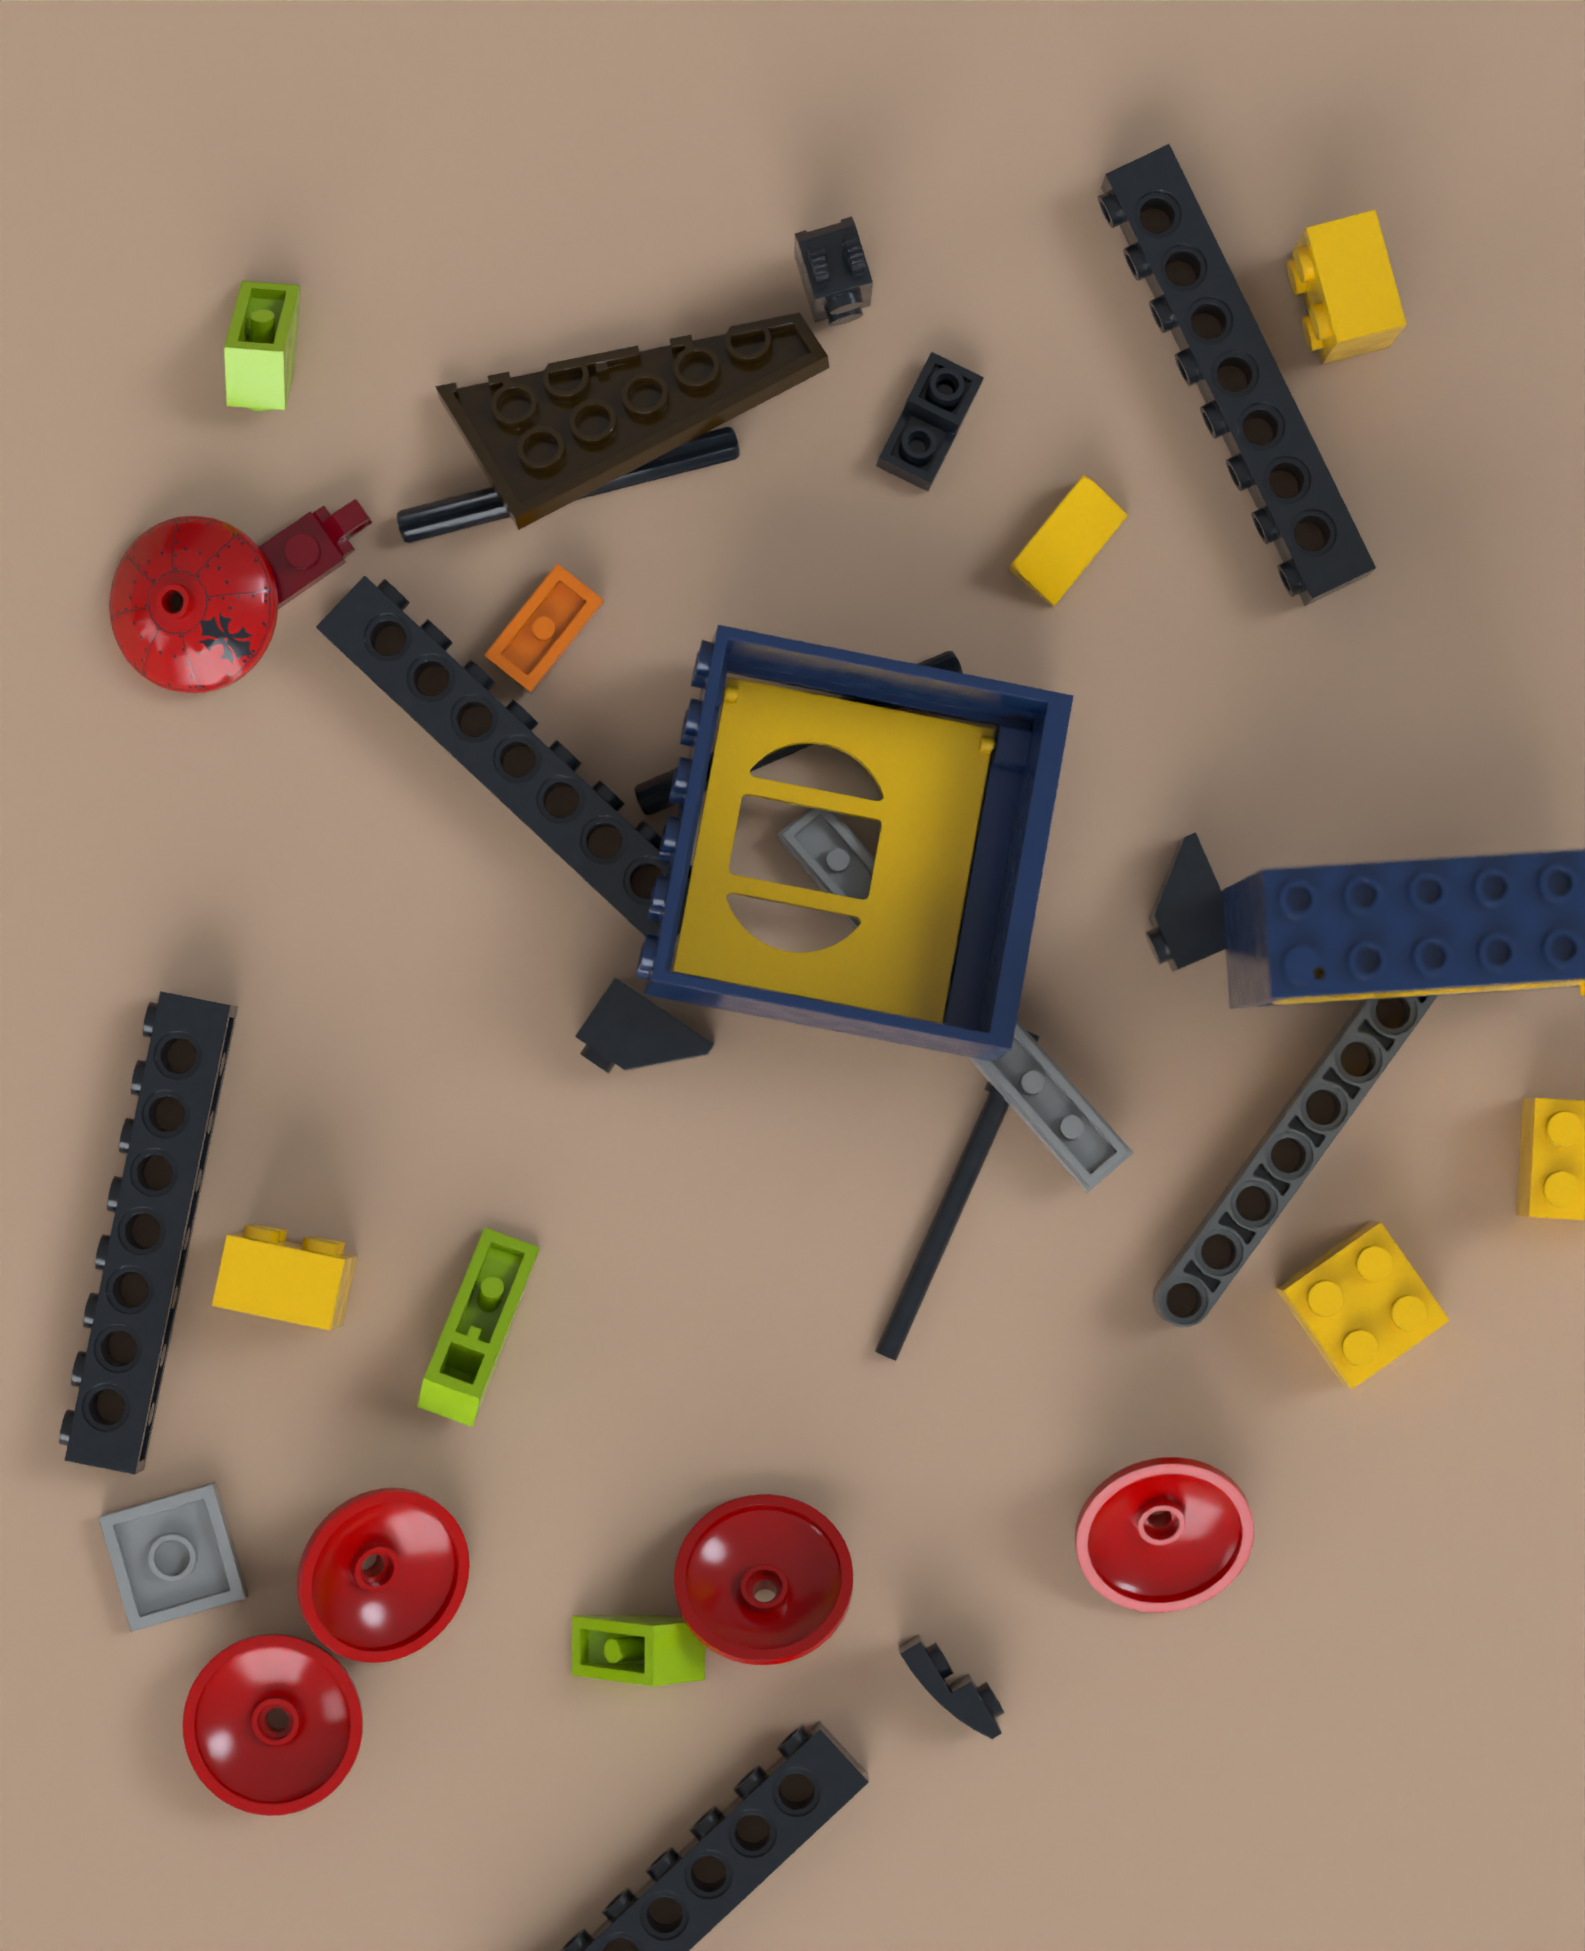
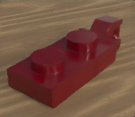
(312, 548)

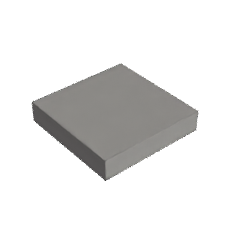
(173, 1556)

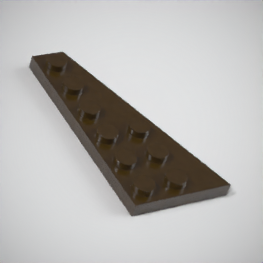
(612, 411)

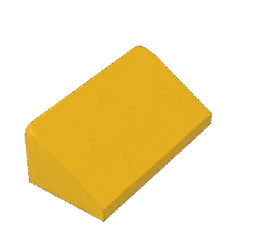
(1068, 541)

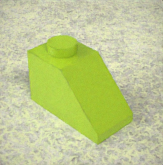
(262, 346)
(636, 1649)

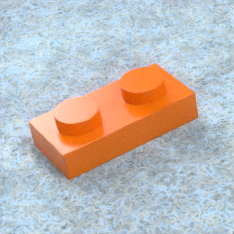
(544, 628)

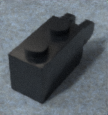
(834, 272)

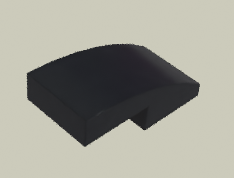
(929, 421)
(963, 1699)

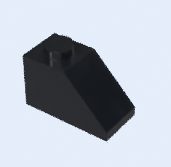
(1187, 909)
(636, 1033)

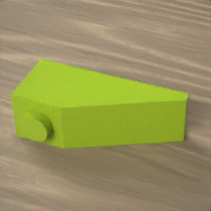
(477, 1327)

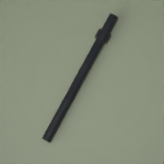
(944, 1223)

